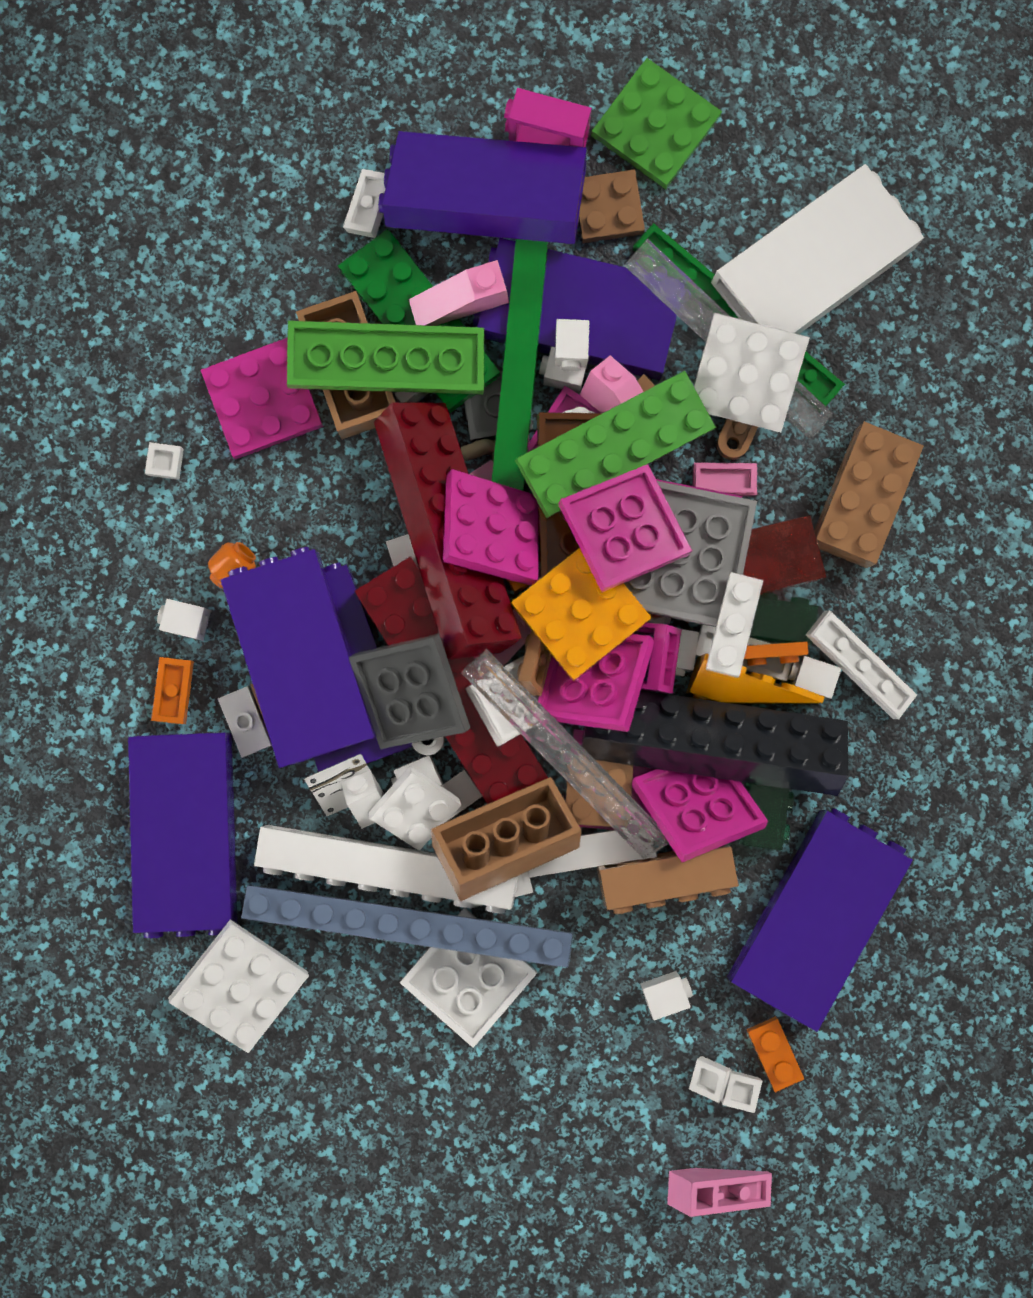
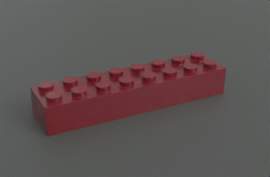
(466, 603)
(404, 613)

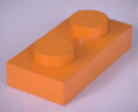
(785, 652)
(172, 690)
(775, 1054)

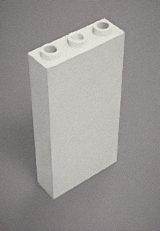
(819, 255)

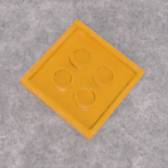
(577, 618)

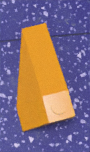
(746, 689)

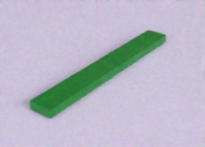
(519, 361)
(812, 373)

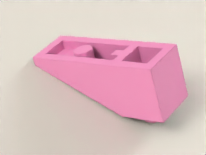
(461, 296)
(609, 385)
(718, 1190)

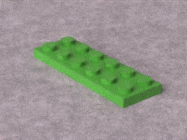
(385, 357)
(616, 442)

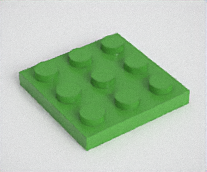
(656, 123)

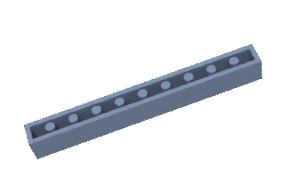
(408, 925)

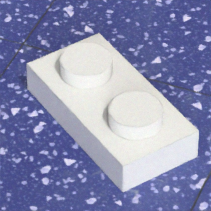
(363, 214)

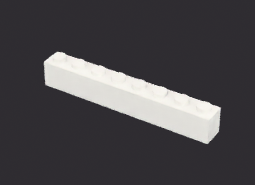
(369, 866)

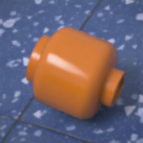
(228, 558)

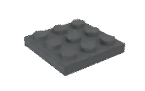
(409, 692)

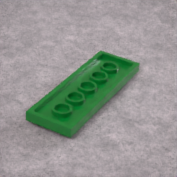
(386, 281)

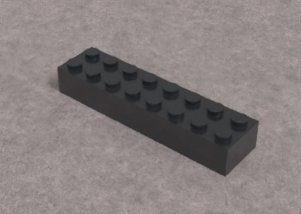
(728, 743)

